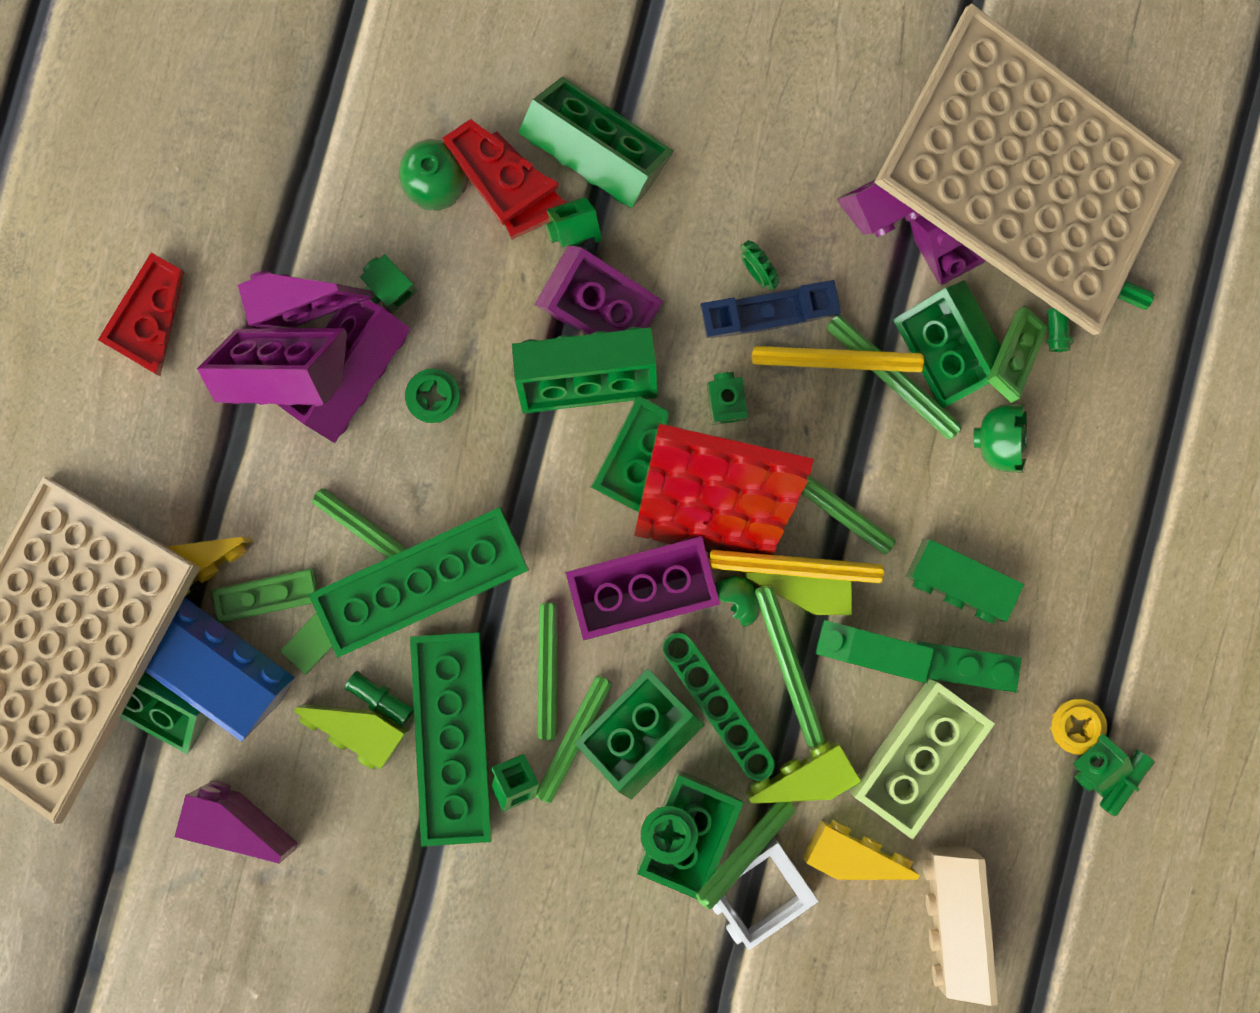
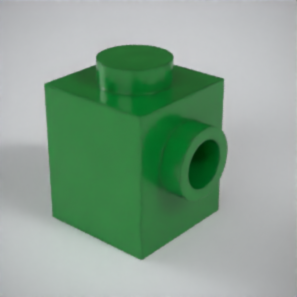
(387, 283)

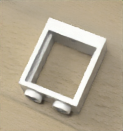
(780, 917)

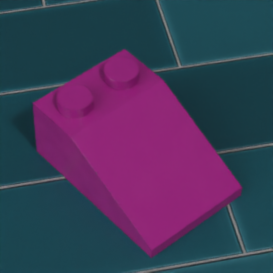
(595, 295)
(292, 301)
(232, 823)

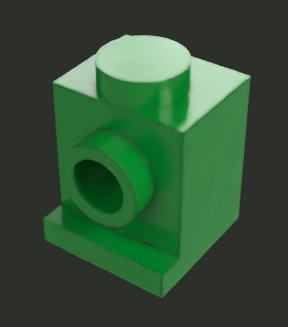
(573, 223)
(722, 411)
(1109, 775)
(514, 782)

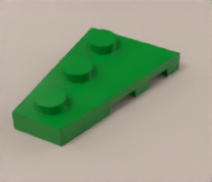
(629, 457)

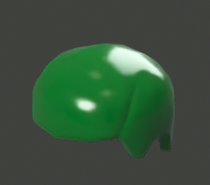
(742, 594)

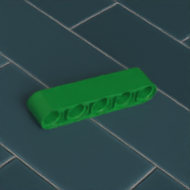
(729, 717)

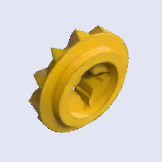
(1093, 727)

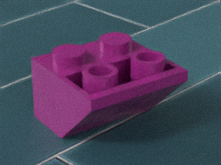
(942, 252)

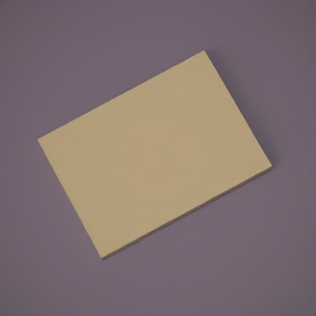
(1029, 170)
(76, 632)

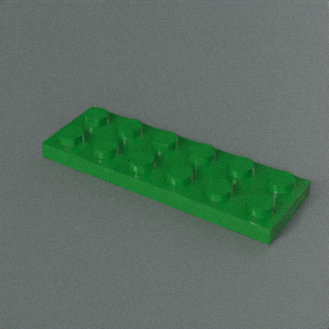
(418, 582)
(450, 739)

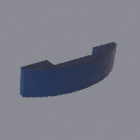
(770, 310)

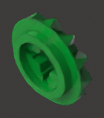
(759, 265)
(424, 382)
(681, 846)

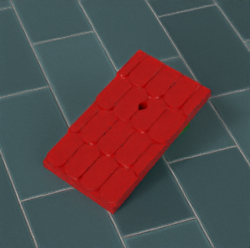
(719, 490)

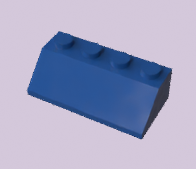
(218, 671)

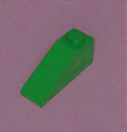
(875, 651)

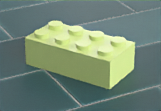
(921, 758)

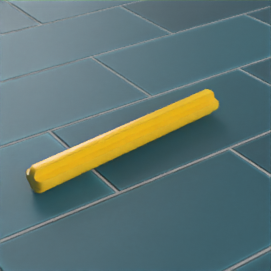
(838, 359)
(796, 566)

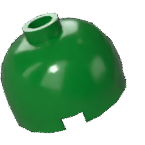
(431, 175)
(1003, 437)

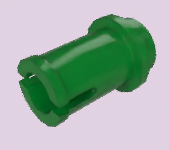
(1059, 332)

